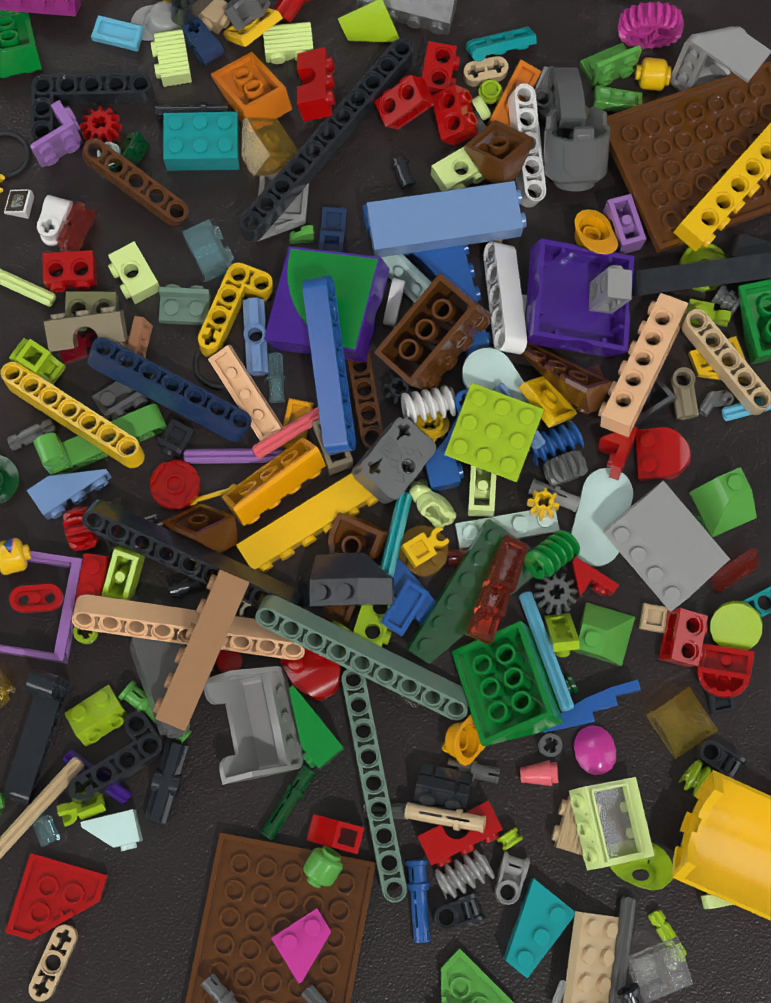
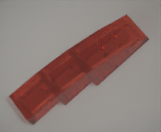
(496, 589)

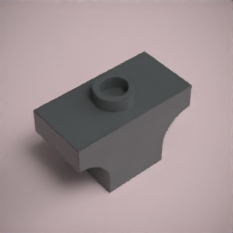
(244, 11)

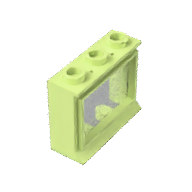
(611, 823)

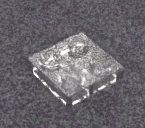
(660, 970)

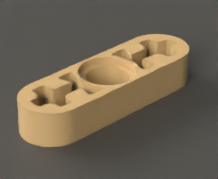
(38, 978)

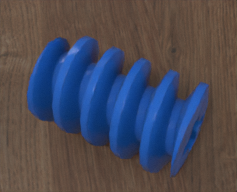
(557, 440)

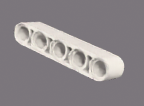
(529, 112)
(505, 298)

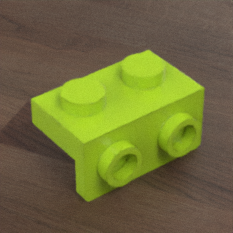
(96, 716)

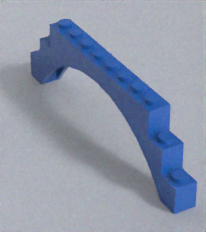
(441, 470)

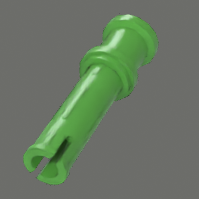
(139, 701)

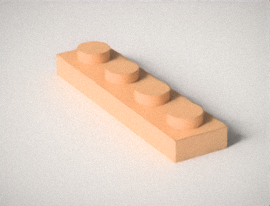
(245, 392)

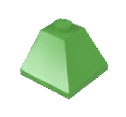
(725, 502)
(604, 633)

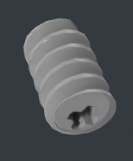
(463, 874)

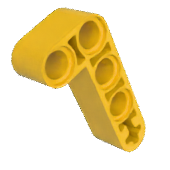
(229, 310)

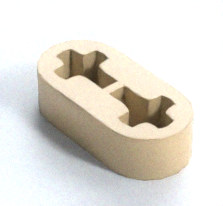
(485, 71)

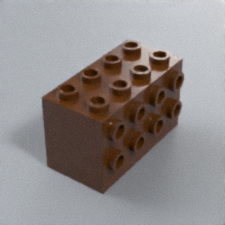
(433, 333)

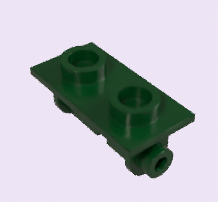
(132, 149)

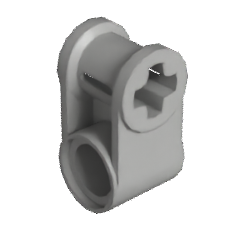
(511, 876)

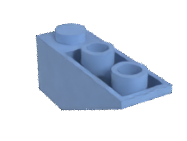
(62, 490)

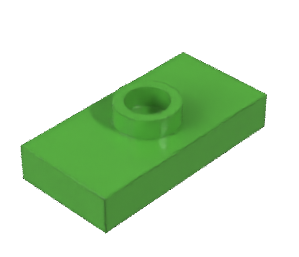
(615, 99)

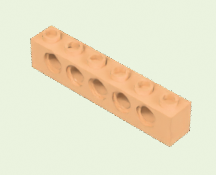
(622, 419)

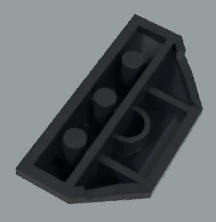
(345, 581)

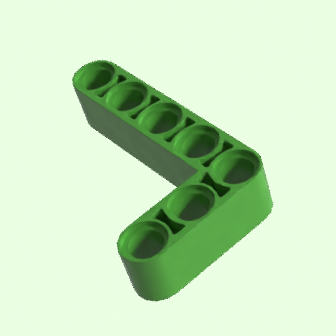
(77, 452)

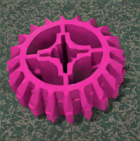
(650, 25)

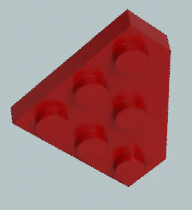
(51, 895)

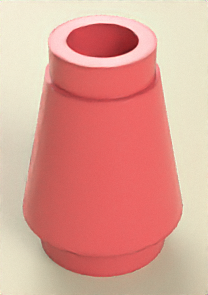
(540, 773)

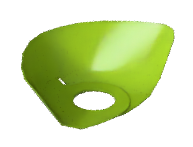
(658, 868)

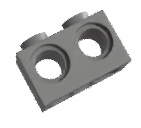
(610, 289)

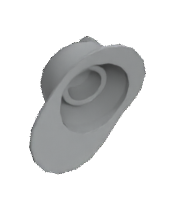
(155, 19)

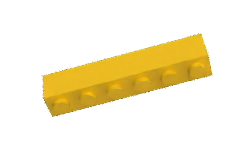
(304, 523)

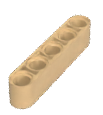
(725, 349)

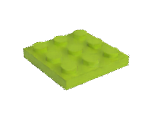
(494, 432)

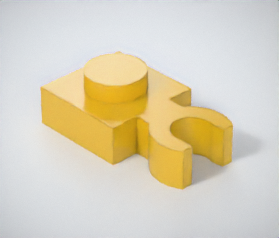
(422, 548)

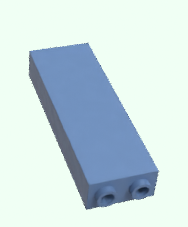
(445, 219)

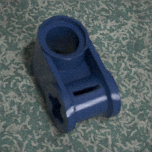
(202, 42)

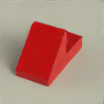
(618, 448)
(584, 574)

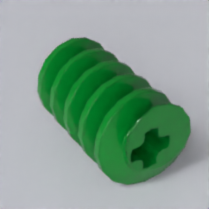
(551, 554)

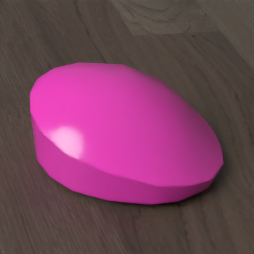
(595, 750)

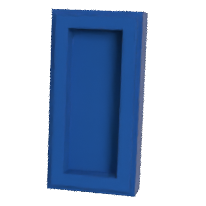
(405, 607)

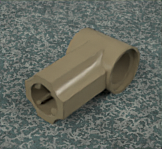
(685, 403)

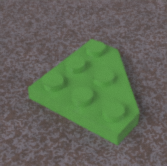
(466, 983)

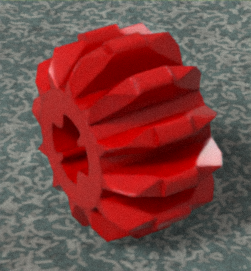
(94, 125)
(76, 534)

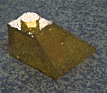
(265, 146)
(682, 722)

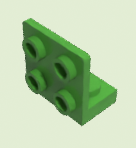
(610, 64)

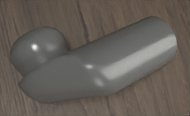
(715, 399)

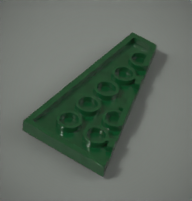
(455, 605)

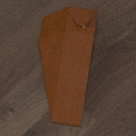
(572, 381)

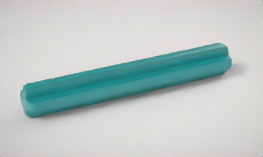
(396, 533)

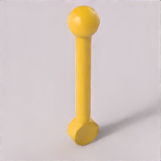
(211, 495)

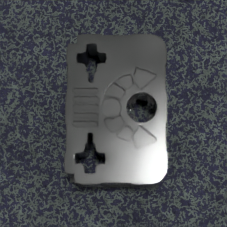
(388, 455)

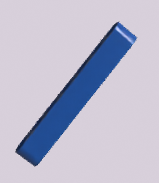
(329, 365)

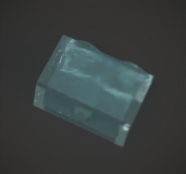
(208, 250)

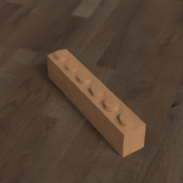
(201, 651)

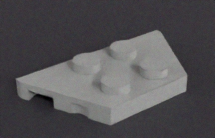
(293, 216)

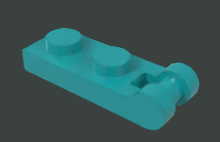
(500, 43)

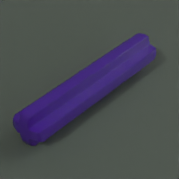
(118, 792)

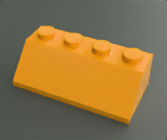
(274, 481)

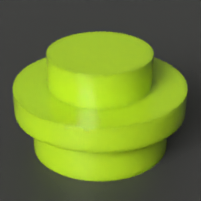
(490, 91)

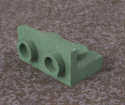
(184, 304)

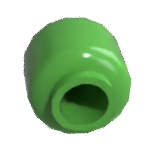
(323, 867)

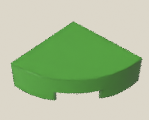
(304, 236)

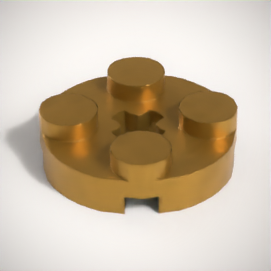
(432, 565)

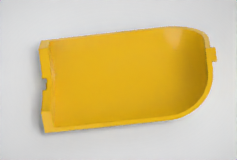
(728, 844)

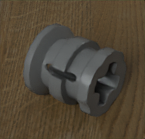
(726, 299)

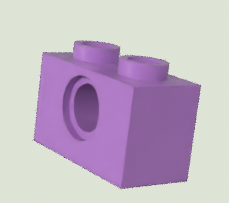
(625, 223)

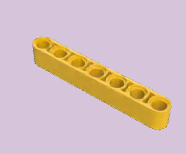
(79, 421)

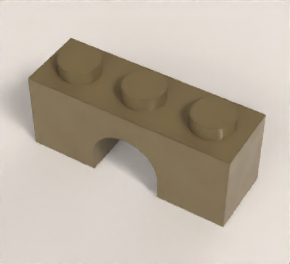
(63, 330)

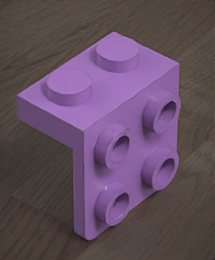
(61, 140)

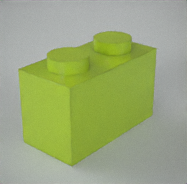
(123, 574)

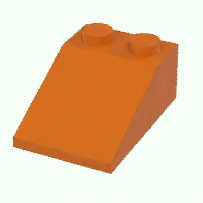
(252, 89)

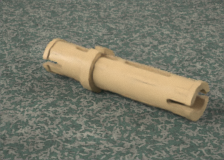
(475, 823)

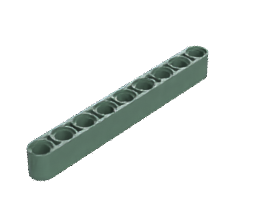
(350, 657)
(378, 796)

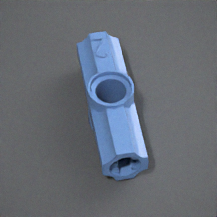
(255, 322)

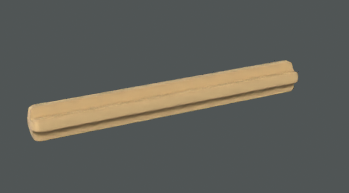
(40, 804)

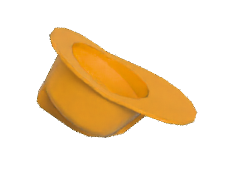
(594, 232)
(463, 741)

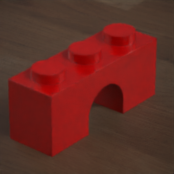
(316, 93)
(439, 846)

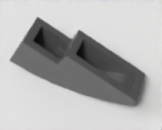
(569, 98)

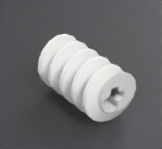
(427, 403)

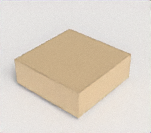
(653, 618)

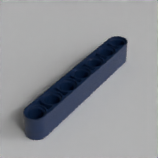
(184, 396)

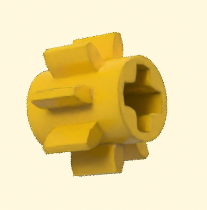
(544, 498)

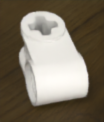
(53, 216)

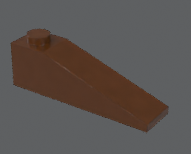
(354, 535)

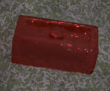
(735, 570)

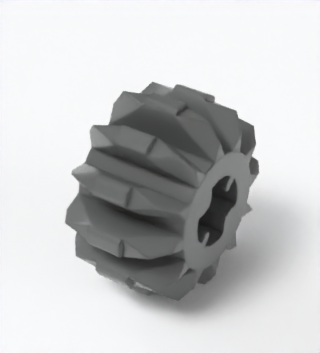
(565, 468)
(562, 601)

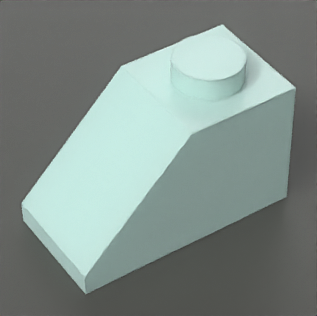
(116, 829)

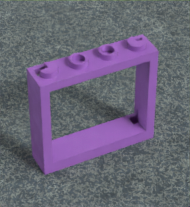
(66, 627)

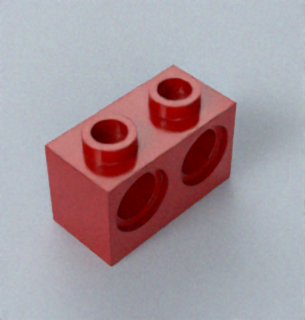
(435, 70)
(406, 107)
(455, 108)
(70, 264)
(677, 635)

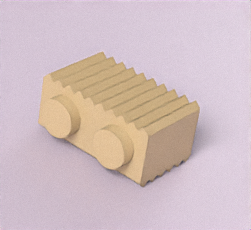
(566, 834)

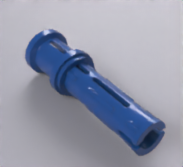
(418, 888)

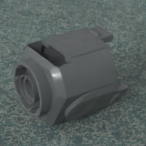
(577, 155)

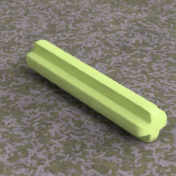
(26, 288)

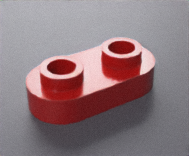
(37, 598)

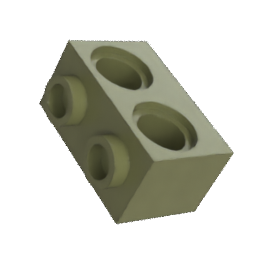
(91, 301)

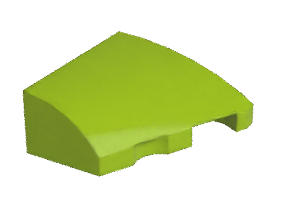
(369, 24)

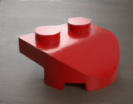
(661, 453)
(725, 670)
(313, 675)

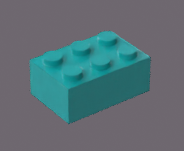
(201, 141)

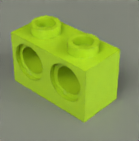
(368, 618)

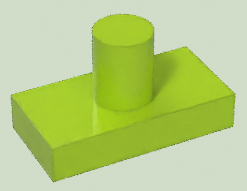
(562, 634)

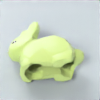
(431, 504)

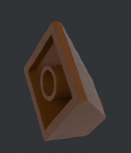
(499, 152)
(205, 526)

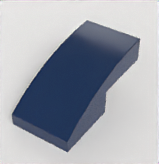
(332, 229)

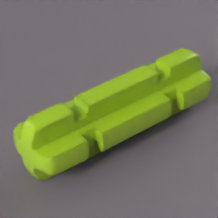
(663, 928)

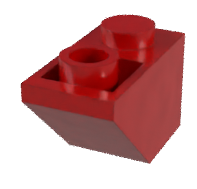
(335, 834)

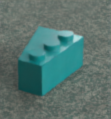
(537, 928)

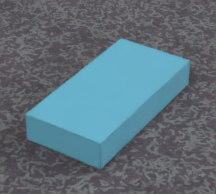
(118, 33)

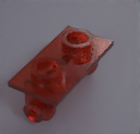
(72, 237)

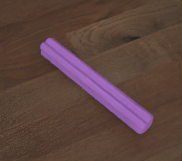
(235, 455)

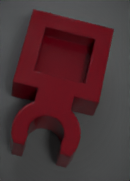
(73, 355)

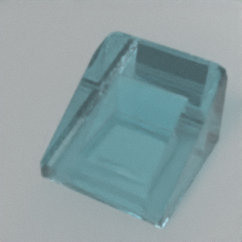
(46, 830)

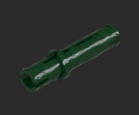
(287, 803)

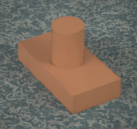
(139, 336)

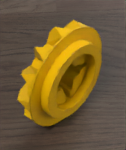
(441, 426)

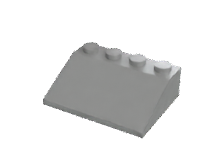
(666, 545)

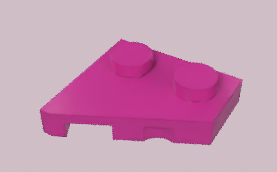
(302, 942)

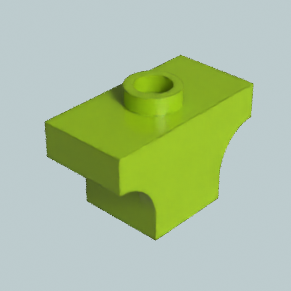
(38, 360)

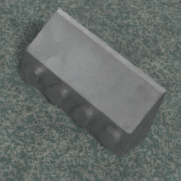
(425, 14)

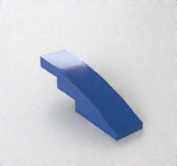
(583, 710)

